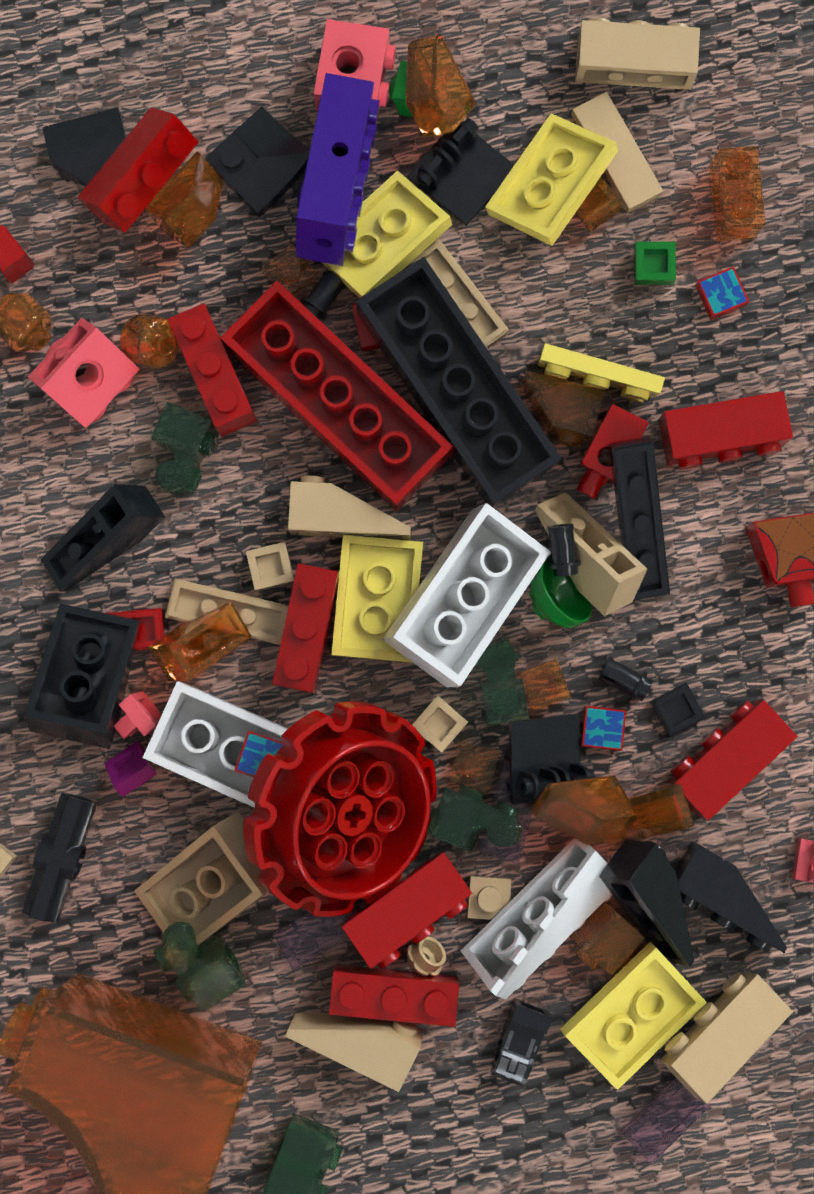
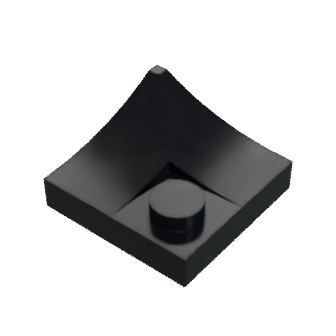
(260, 161)

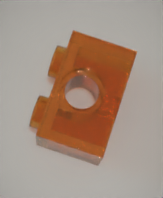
(736, 193)

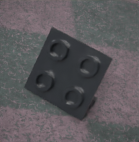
(461, 171)
(543, 754)

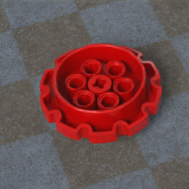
(340, 808)

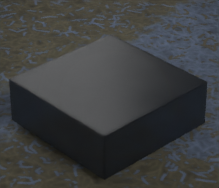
(677, 709)

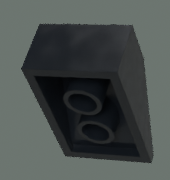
(82, 676)

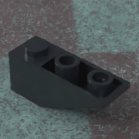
(721, 888)

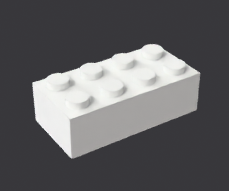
(466, 596)
(204, 739)

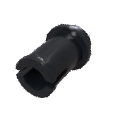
(323, 295)
(563, 550)
(626, 679)

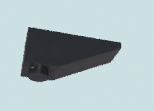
(102, 534)
(651, 897)

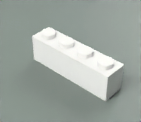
(538, 919)

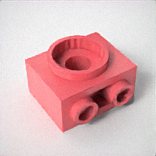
(356, 46)
(105, 376)

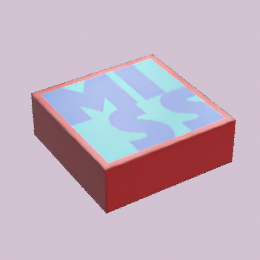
(722, 293)
(603, 728)
(254, 751)

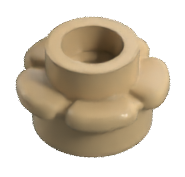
(426, 956)

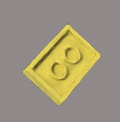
(551, 179)
(391, 232)
(599, 373)
(372, 591)
(633, 1015)

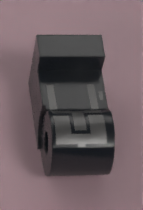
(520, 1042)

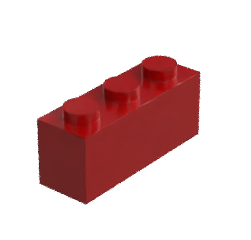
(138, 169)
(212, 370)
(725, 430)
(306, 628)
(732, 757)
(407, 911)
(394, 995)

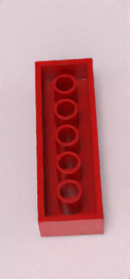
(337, 396)

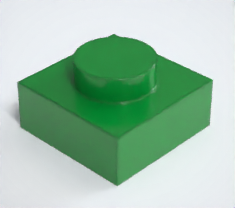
(397, 90)
(654, 263)

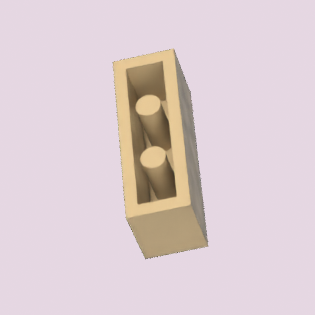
(637, 54)
(725, 1035)

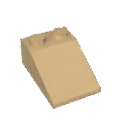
(205, 882)

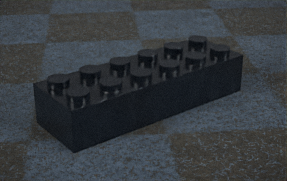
(457, 382)

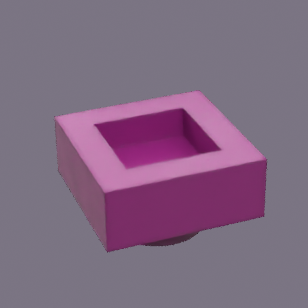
(129, 769)

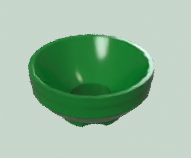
(558, 599)

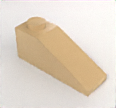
(332, 512)
(607, 571)
(368, 1046)

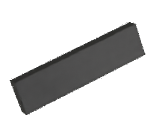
(640, 511)

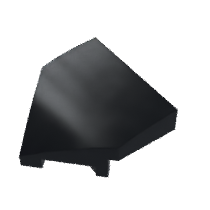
(84, 144)

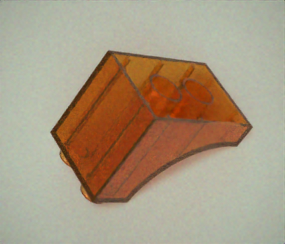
(130, 1083)

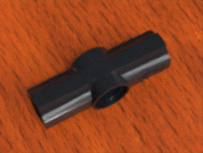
(59, 857)

